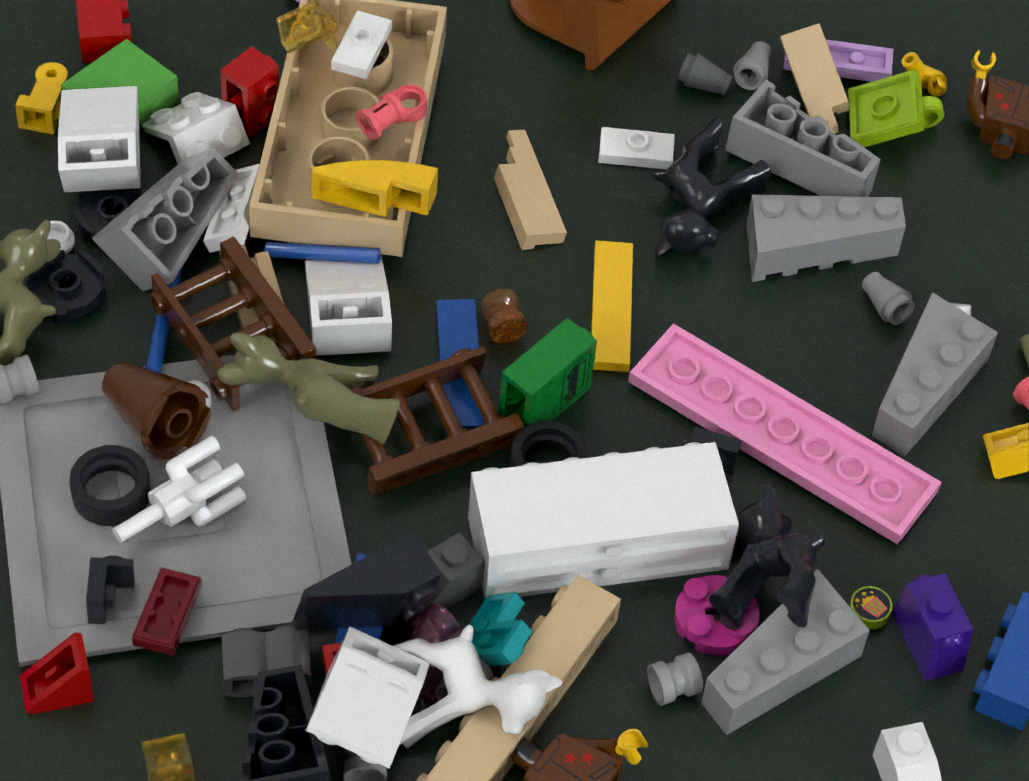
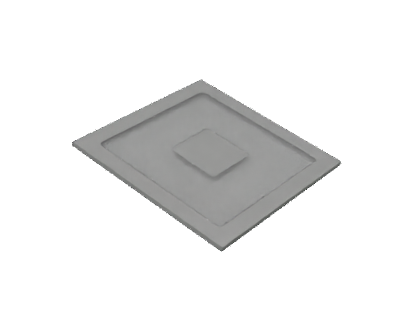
(248, 558)

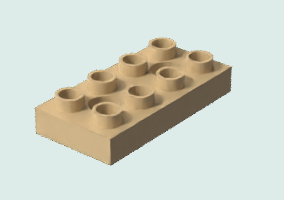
(318, 127)

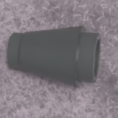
(704, 75)

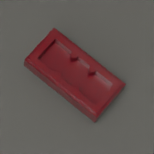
(167, 611)

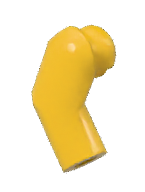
(931, 79)

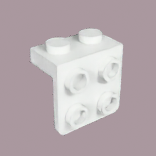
(199, 126)

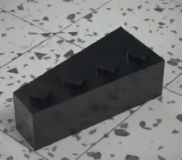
(278, 736)

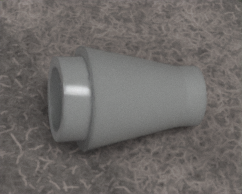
(753, 66)
(889, 299)

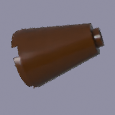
(157, 407)

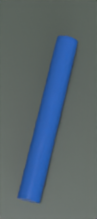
(323, 252)

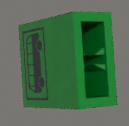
(549, 375)

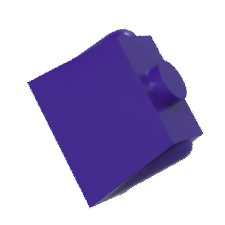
(934, 625)

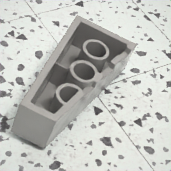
(800, 146)
(168, 219)
(820, 230)
(934, 370)
(784, 658)

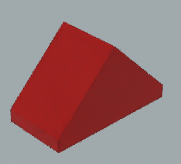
(58, 678)

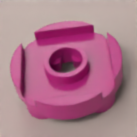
(700, 628)

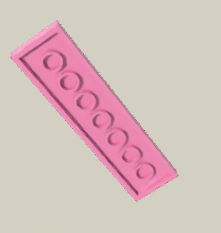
(785, 433)

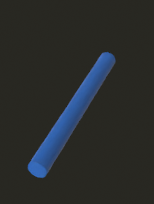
(160, 337)

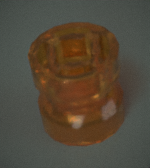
(503, 313)

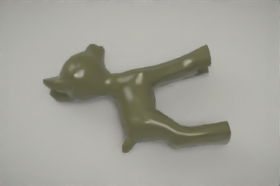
(23, 312)
(316, 387)

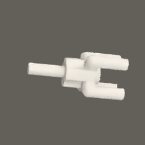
(187, 493)

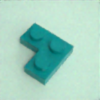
(497, 632)

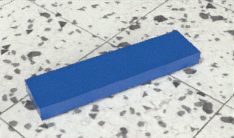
(455, 332)

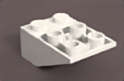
(99, 139)
(348, 307)
(368, 697)

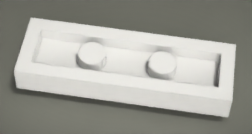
(233, 213)

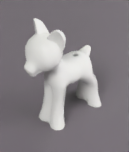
(516, 695)

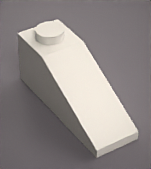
(906, 754)

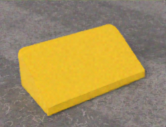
(1008, 450)

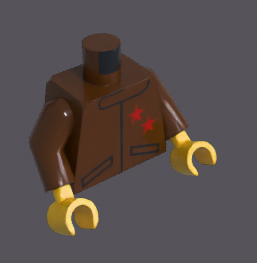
(999, 110)
(579, 757)

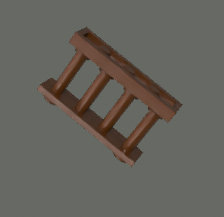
(252, 293)
(460, 445)

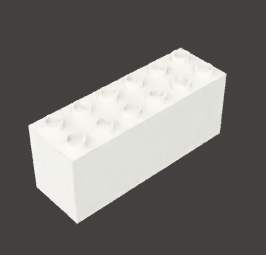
(602, 519)

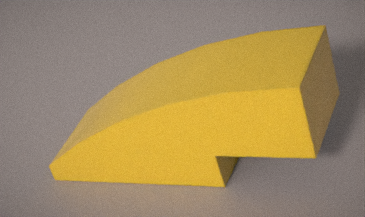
(376, 185)

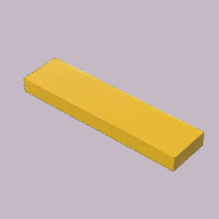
(612, 305)

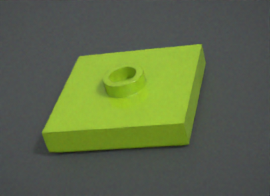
(886, 109)

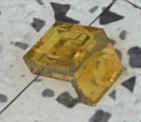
(307, 26)
(168, 759)

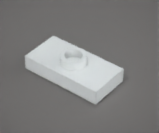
(361, 44)
(636, 148)

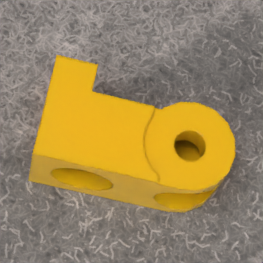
(42, 108)

